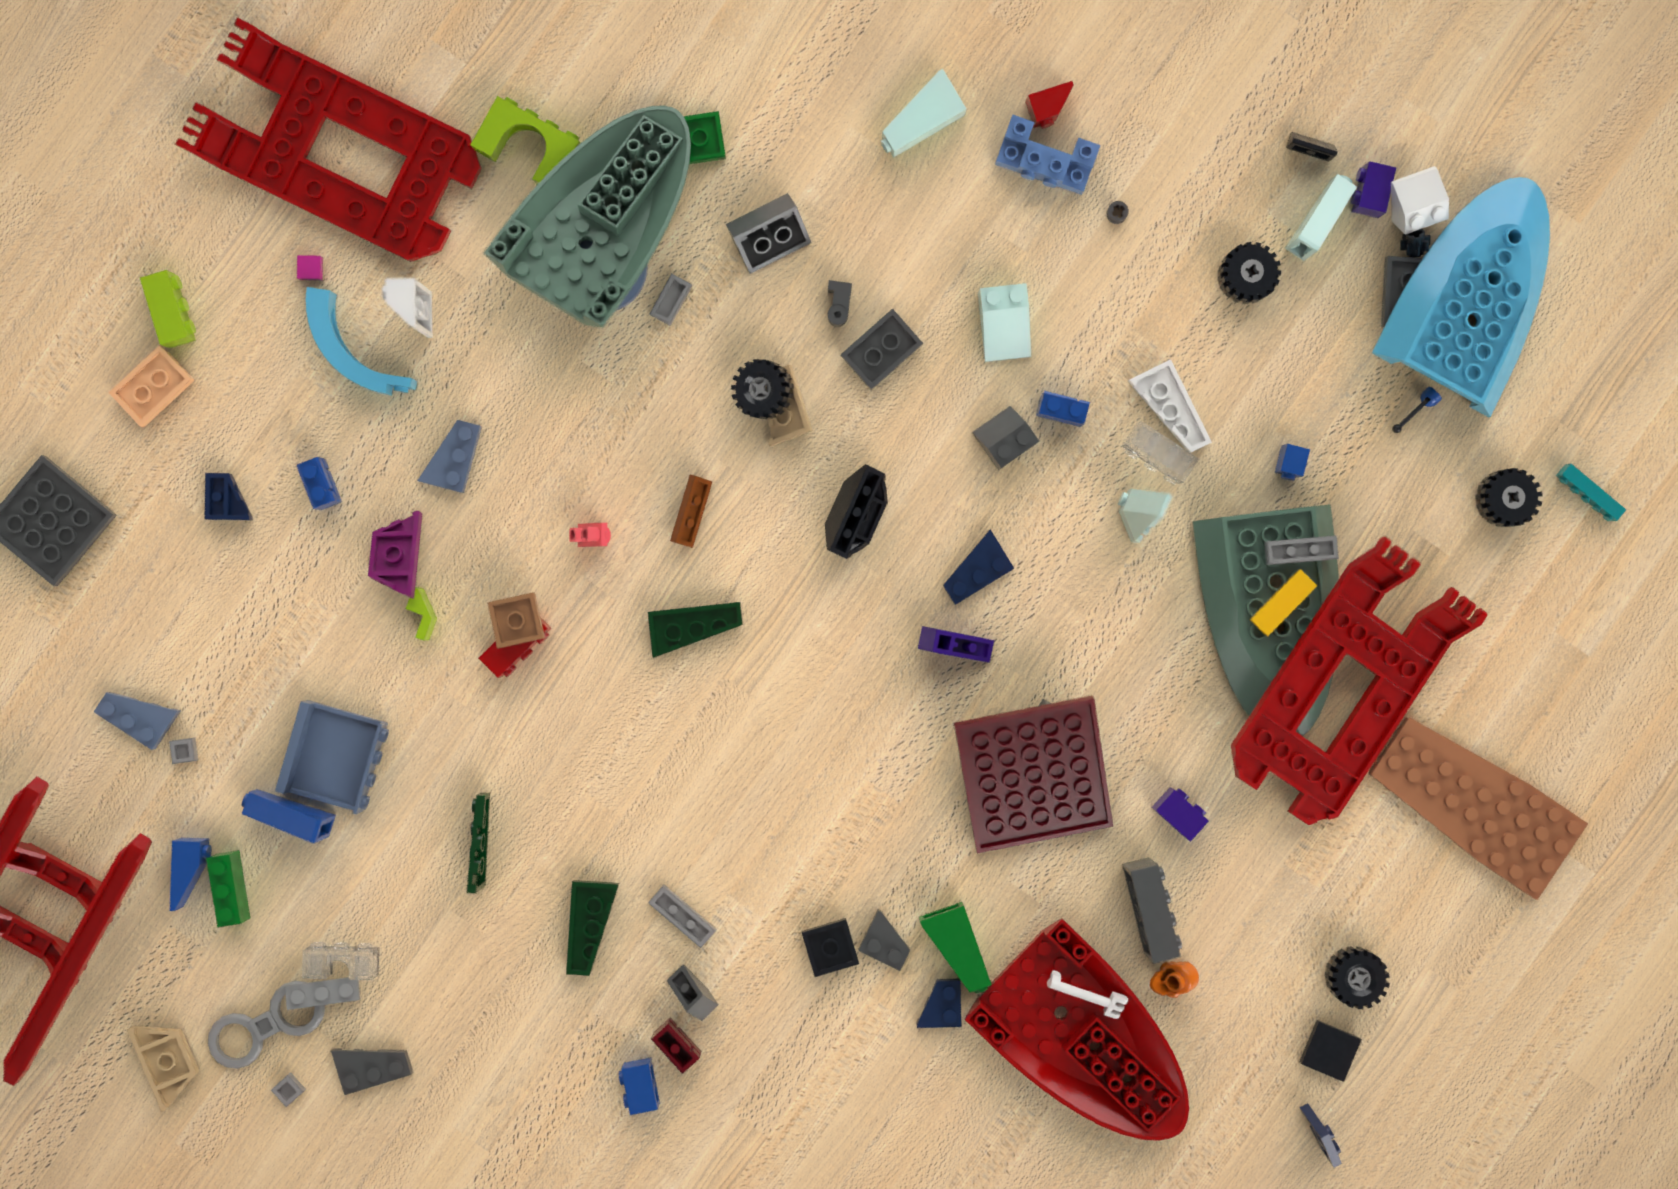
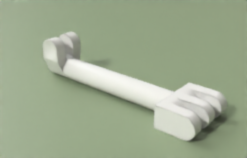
(1112, 1005)

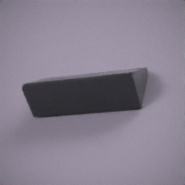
(1311, 147)

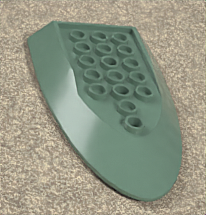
(608, 190)
(1238, 585)

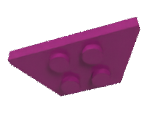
(396, 554)

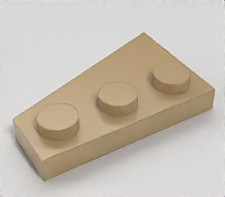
(794, 420)

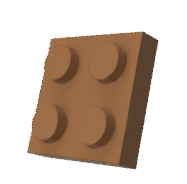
(516, 620)

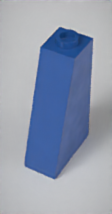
(288, 816)

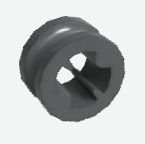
(1119, 204)

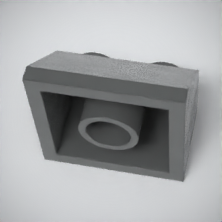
(1005, 437)

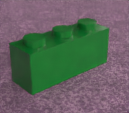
(228, 888)

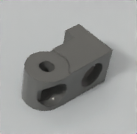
(841, 300)

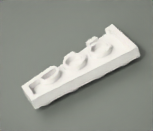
(1171, 403)

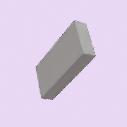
(671, 299)

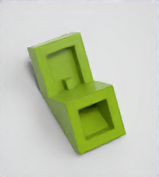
(421, 605)

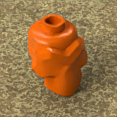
(1174, 979)

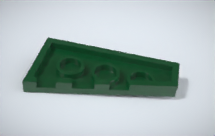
(685, 626)

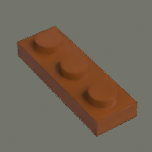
(691, 511)

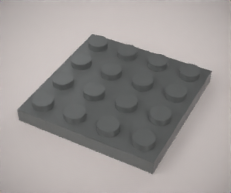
(51, 520)

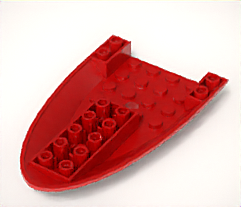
(1055, 1052)

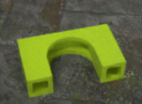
(507, 119)

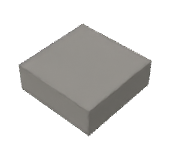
(183, 750)
(288, 1089)

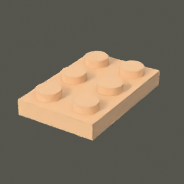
(151, 386)

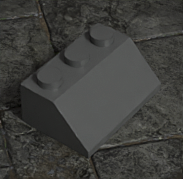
(769, 233)

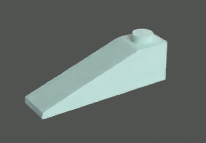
(1142, 510)

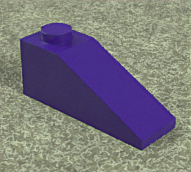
(955, 644)

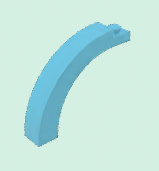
(324, 329)

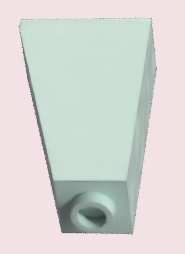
(924, 115)
(1321, 217)

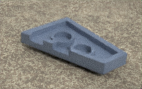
(453, 458)

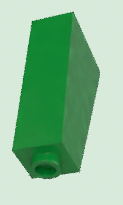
(955, 939)

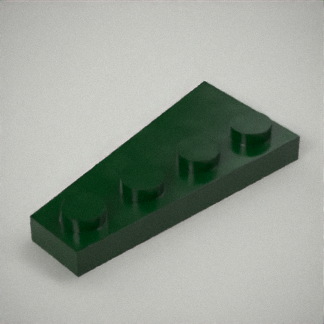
(479, 843)
(588, 918)

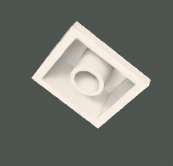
(1419, 201)

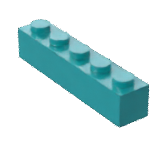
(1590, 492)

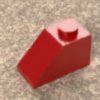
(1047, 104)

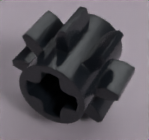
(1415, 243)

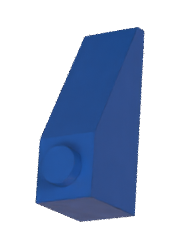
(186, 868)

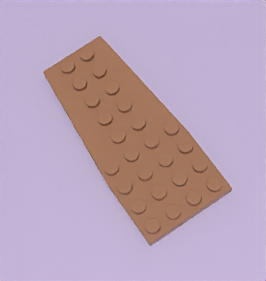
(1479, 806)

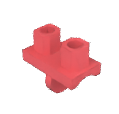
(590, 535)

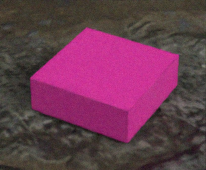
(309, 267)

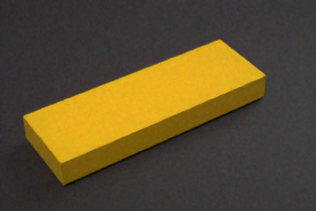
(1283, 602)

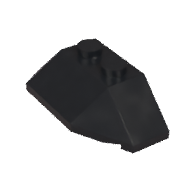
(856, 512)

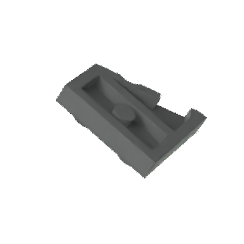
(884, 943)

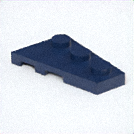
(979, 569)

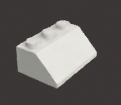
(411, 302)

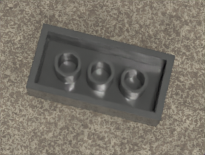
(1152, 910)

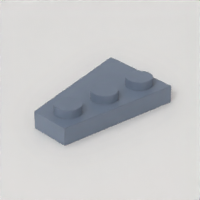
(137, 718)

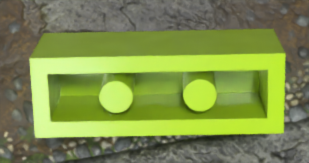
(168, 309)

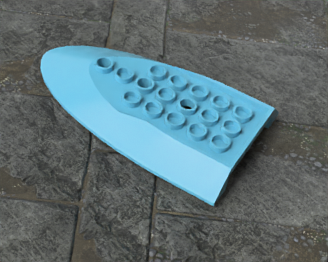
(1480, 265)

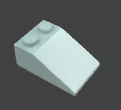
(1005, 322)

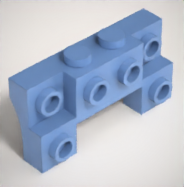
(1043, 162)

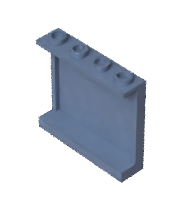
(332, 756)

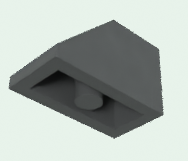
(692, 993)

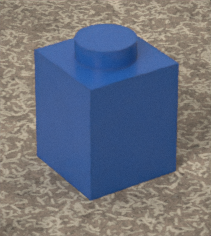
(1292, 461)

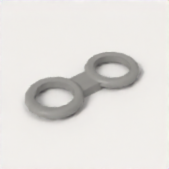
(260, 1029)

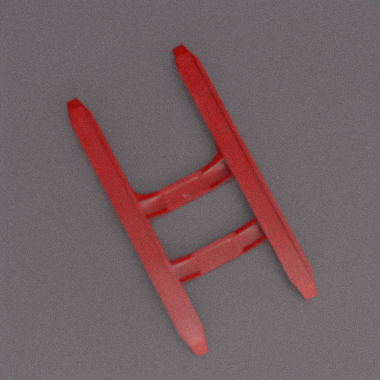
(63, 959)

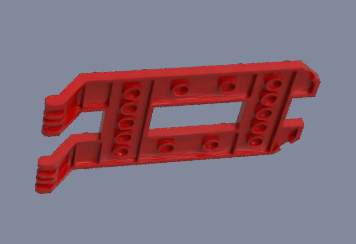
(308, 97)
(1401, 669)

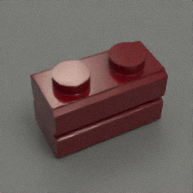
(676, 1045)

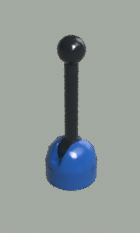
(1428, 398)

